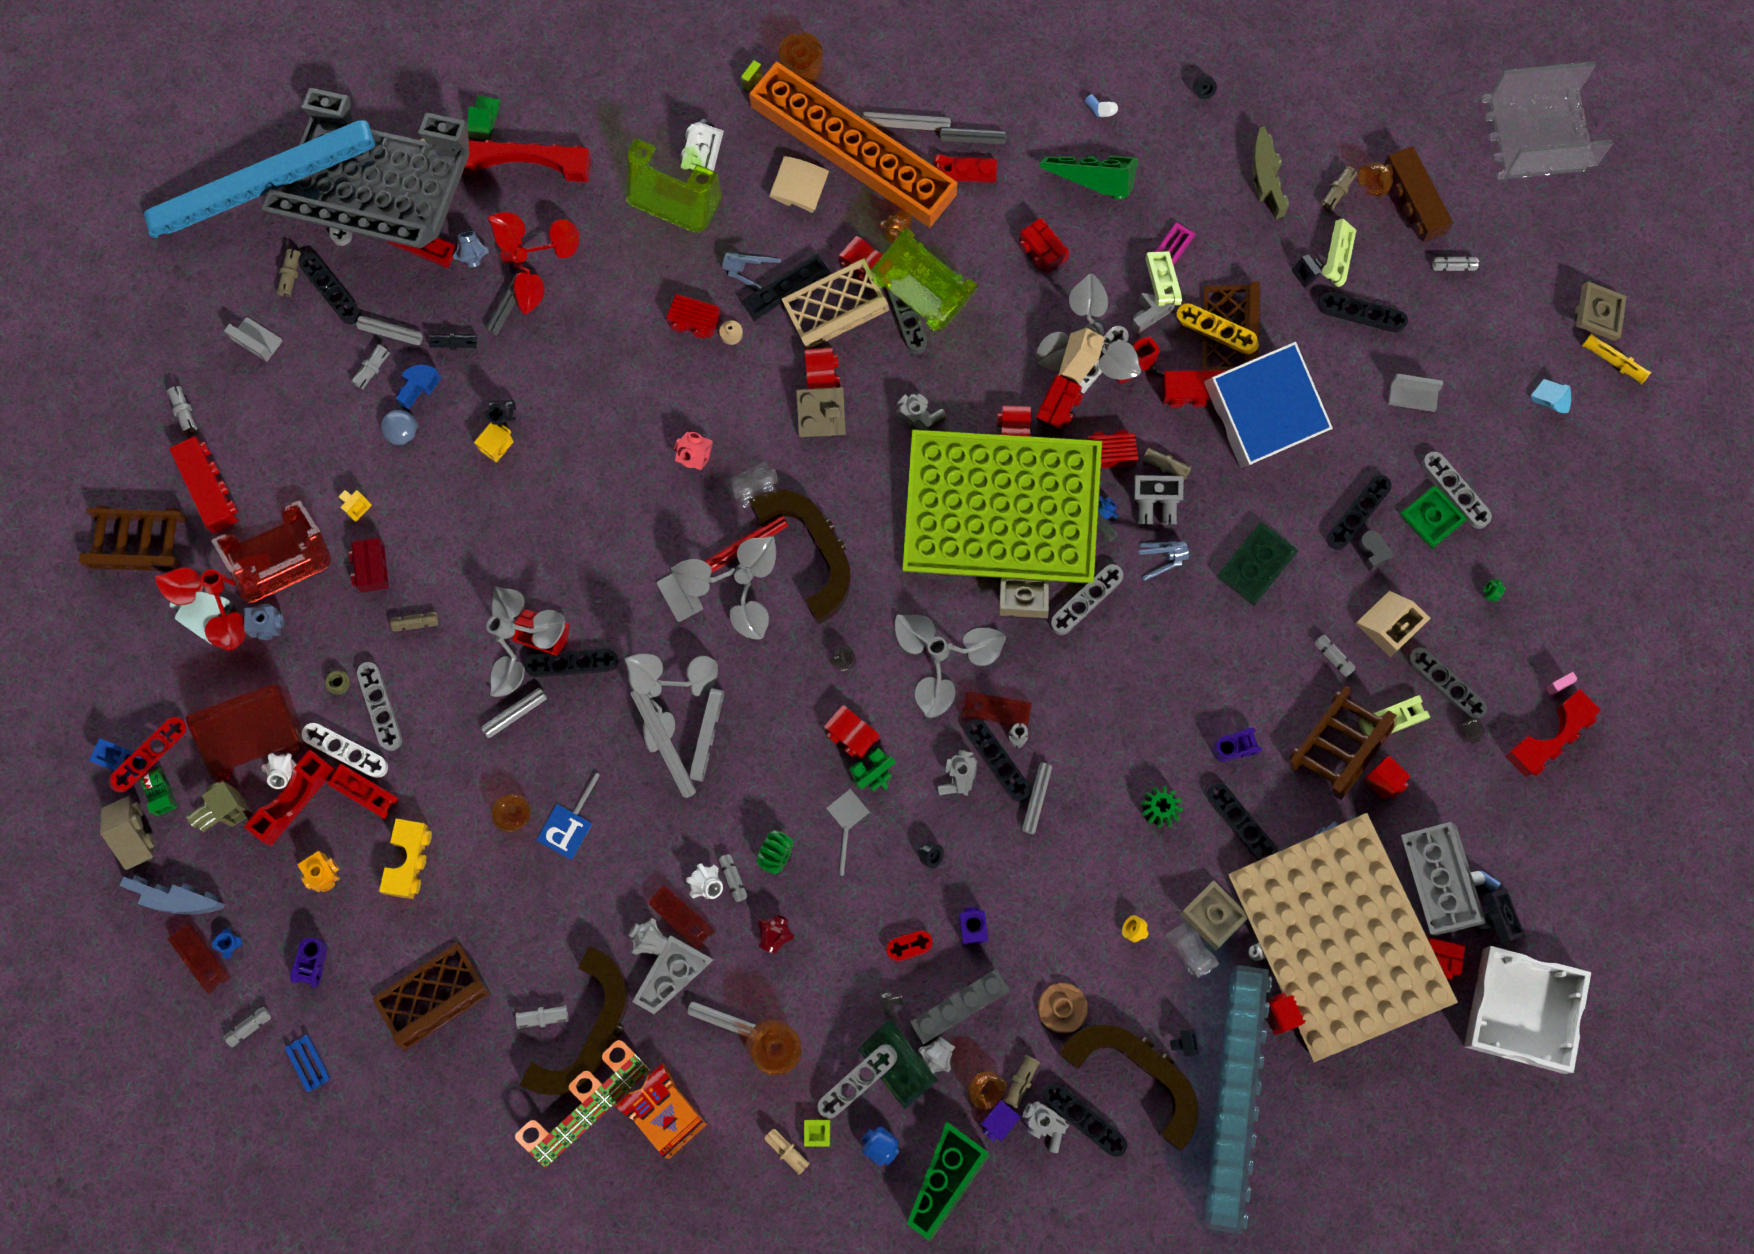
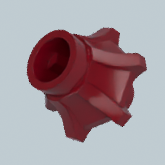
(774, 933)

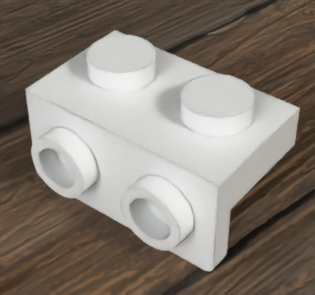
(701, 146)

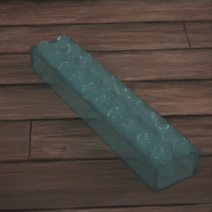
(1236, 1100)

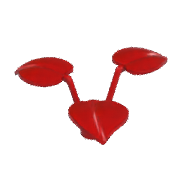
(508, 231)
(181, 588)

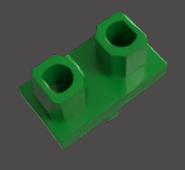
(863, 777)

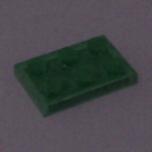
(1257, 563)
(909, 1075)

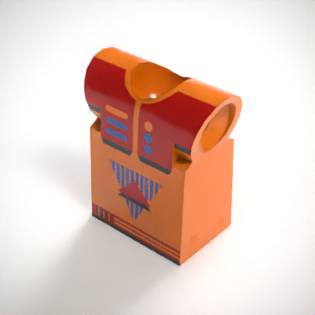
(662, 1113)

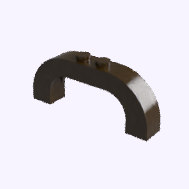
(795, 505)
(601, 1036)
(1160, 1067)

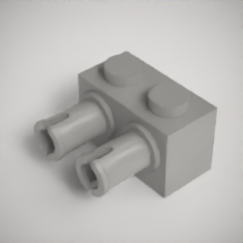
(1158, 488)

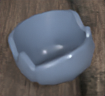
(399, 427)

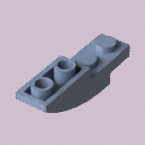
(174, 900)

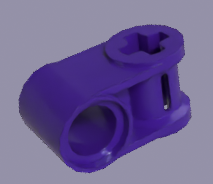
(1241, 745)
(309, 964)

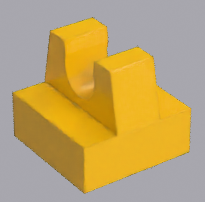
(354, 505)

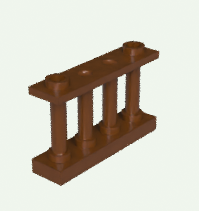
(142, 560)
(1354, 763)

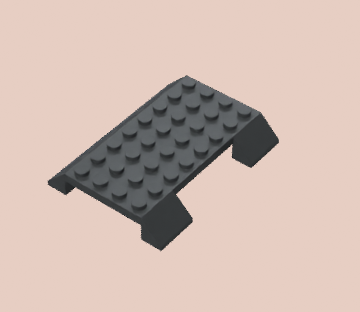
(386, 193)

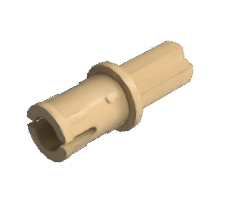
(786, 1151)

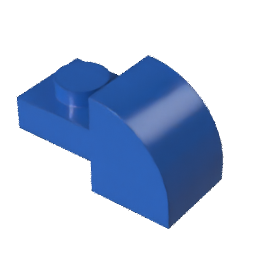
(417, 379)
(112, 756)

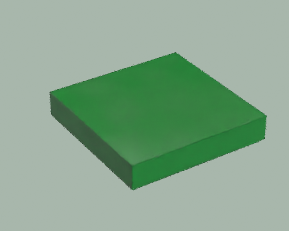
(1433, 517)

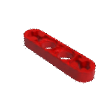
(147, 754)

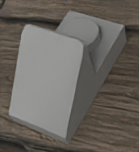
(1152, 313)

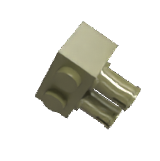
(220, 804)

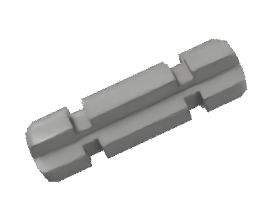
(1455, 263)
(1334, 655)
(733, 878)
(247, 1027)

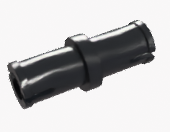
(453, 340)

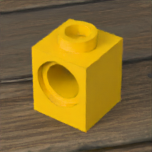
(494, 441)

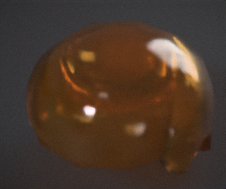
(1375, 175)
(509, 804)
(996, 1090)

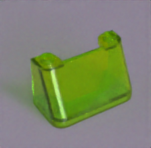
(923, 281)

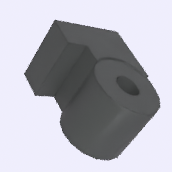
(1376, 550)

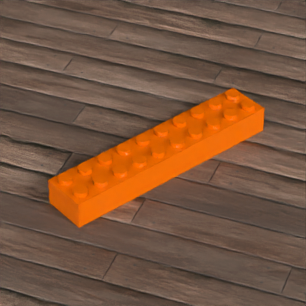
(853, 144)

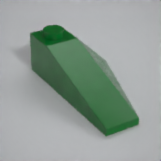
(1107, 177)

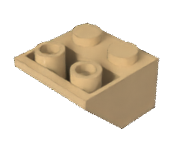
(1392, 622)

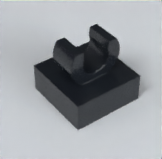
(1307, 270)
(1187, 1043)

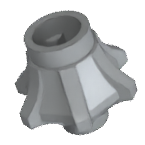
(647, 938)
(937, 1055)

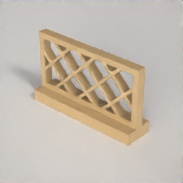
(845, 321)

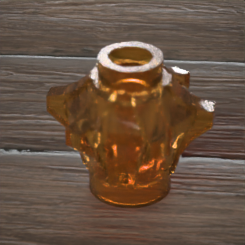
(896, 224)

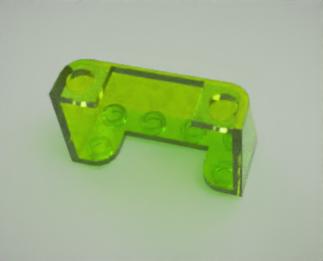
(678, 202)

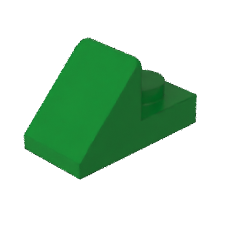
(482, 118)

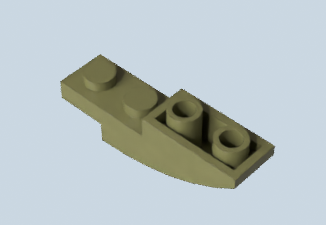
(1265, 178)

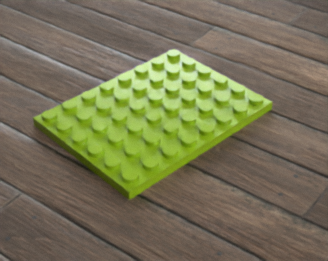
(1002, 506)

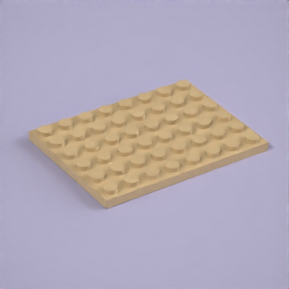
(1342, 937)

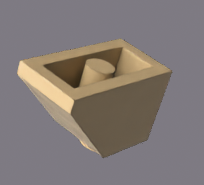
(1081, 354)

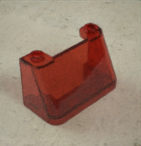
(276, 556)
(245, 730)

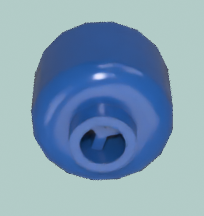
(880, 1146)

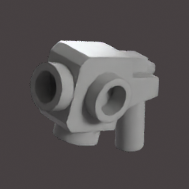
(914, 412)
(963, 771)
(1045, 1121)

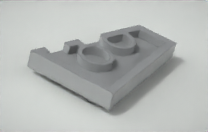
(670, 974)

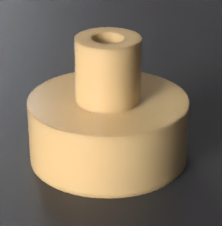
(731, 332)

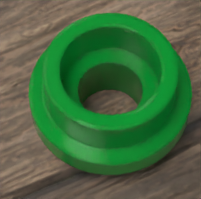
(1494, 590)

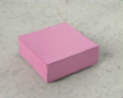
(1561, 684)

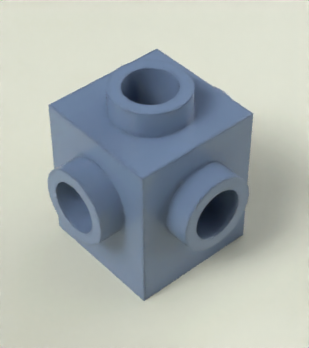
(263, 621)

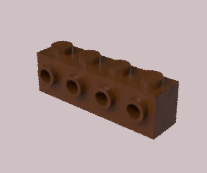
(1418, 194)

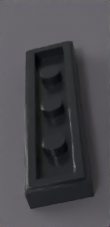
(790, 282)

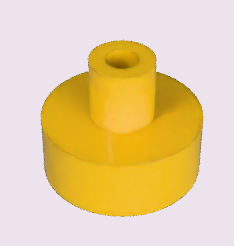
(1135, 929)

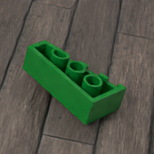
(946, 1180)

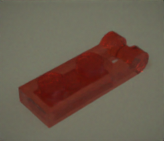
(996, 709)
(680, 916)
(198, 957)

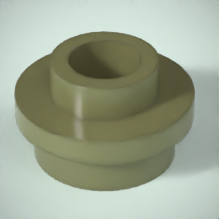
(334, 676)

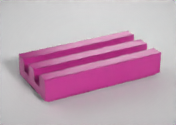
(1177, 226)

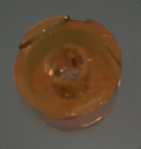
(802, 55)
(770, 1061)

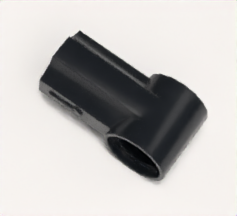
(500, 411)

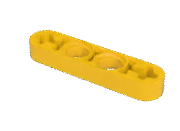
(1216, 330)

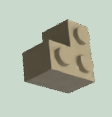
(124, 832)

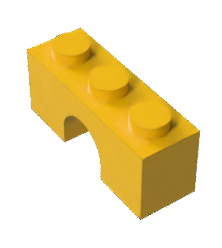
(404, 880)

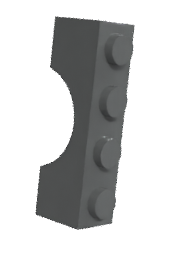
(959, 1007)

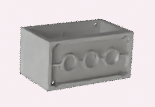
(1443, 879)

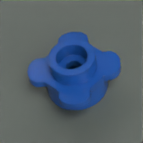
(1107, 507)
(219, 943)

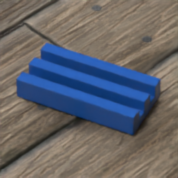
(298, 1045)

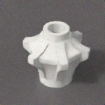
(279, 770)
(705, 882)

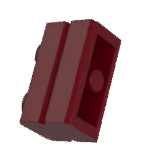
(369, 565)

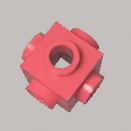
(693, 450)

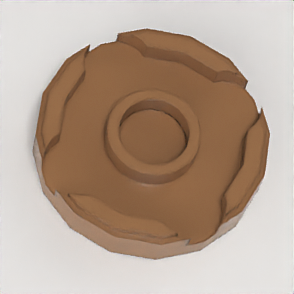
(1057, 1013)

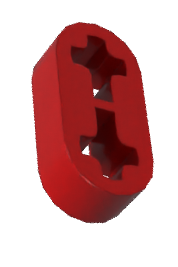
(907, 940)

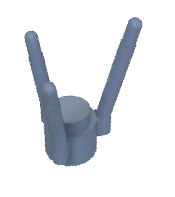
(736, 262)
(1174, 551)

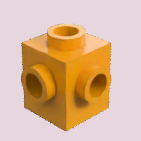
(319, 872)

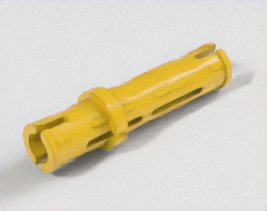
(1617, 359)

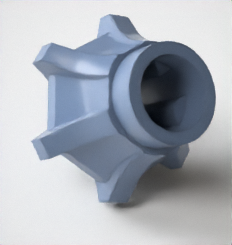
(470, 249)

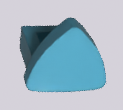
(1553, 396)

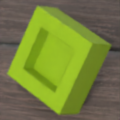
(752, 76)
(816, 1133)

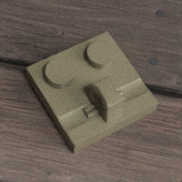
(1601, 311)
(821, 412)
(1024, 597)
(1214, 915)

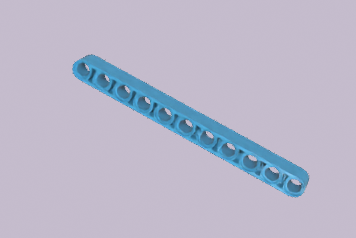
(259, 178)

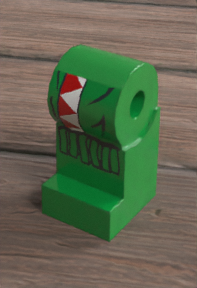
(158, 792)

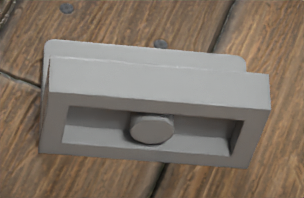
(254, 338)
(1414, 392)
(680, 603)

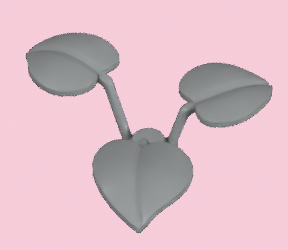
(1090, 299)
(756, 559)
(547, 630)
(918, 631)
(643, 676)

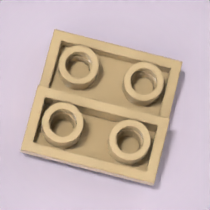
(799, 183)

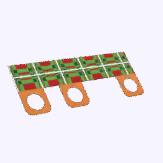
(593, 1106)

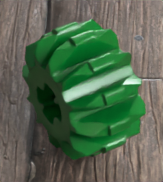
(1154, 811)
(774, 852)

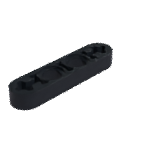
(330, 288)
(1363, 308)
(1358, 512)
(571, 663)
(995, 761)
(1245, 821)
(1086, 1117)

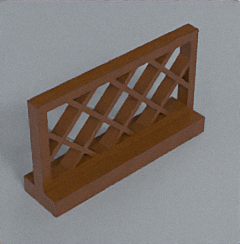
(1251, 321)
(438, 1015)

